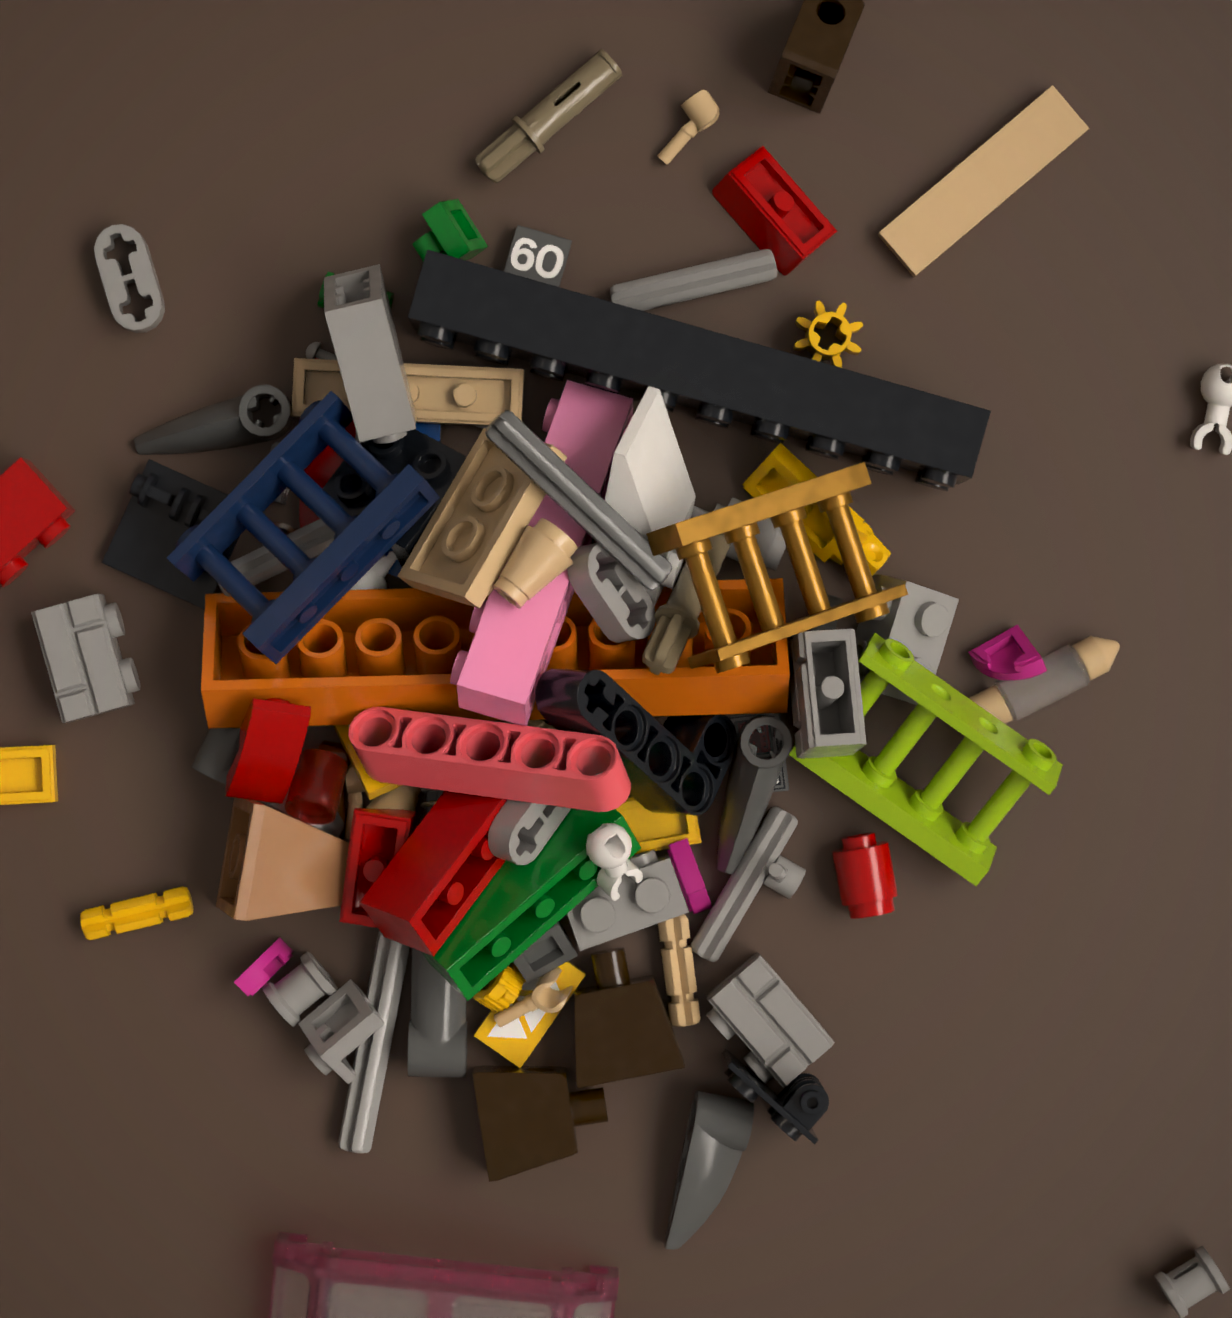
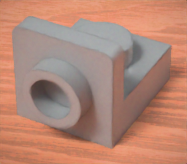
(339, 1028)

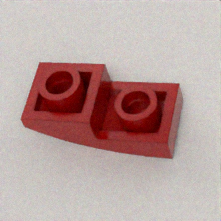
(268, 750)

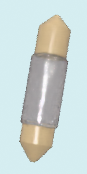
(1066, 672)

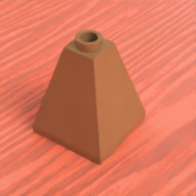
(278, 865)

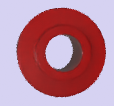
(865, 875)

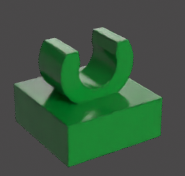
(450, 232)

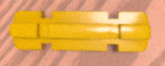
(136, 913)

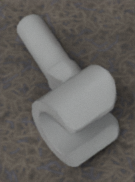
(784, 877)

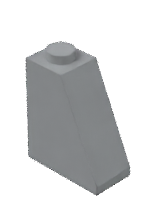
(369, 354)

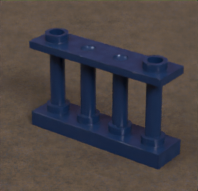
(357, 539)

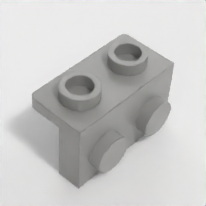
(915, 620)

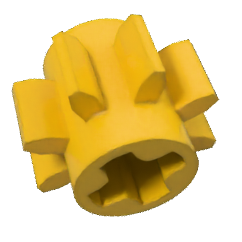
(843, 333)

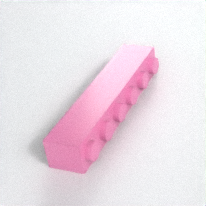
(515, 643)

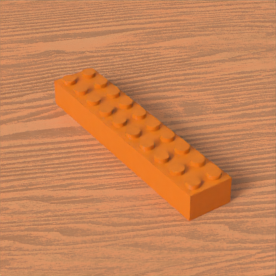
(403, 644)

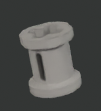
(300, 989)
(1191, 1282)

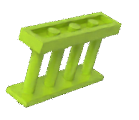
(920, 812)

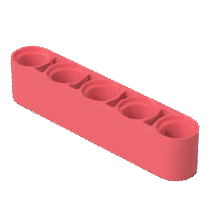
(490, 759)

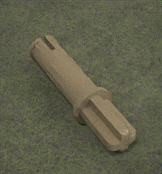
(548, 116)
(679, 616)

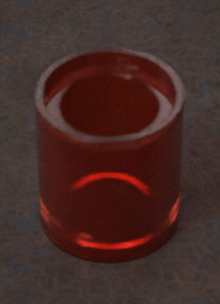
(316, 787)

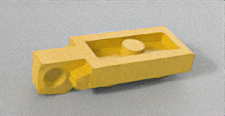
(784, 470)

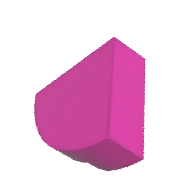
(1008, 657)
(689, 876)
(264, 967)

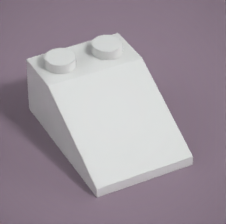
(650, 477)

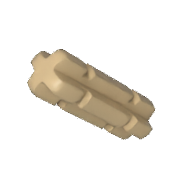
(679, 972)

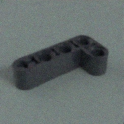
(669, 765)

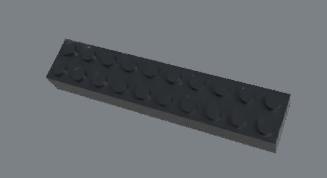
(698, 370)

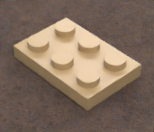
(474, 527)

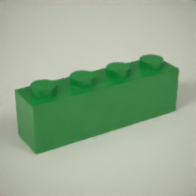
(523, 904)

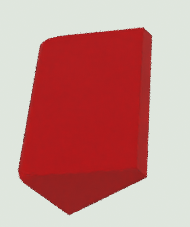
(773, 210)
(373, 844)

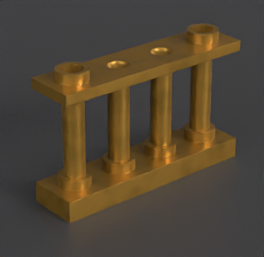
(739, 527)

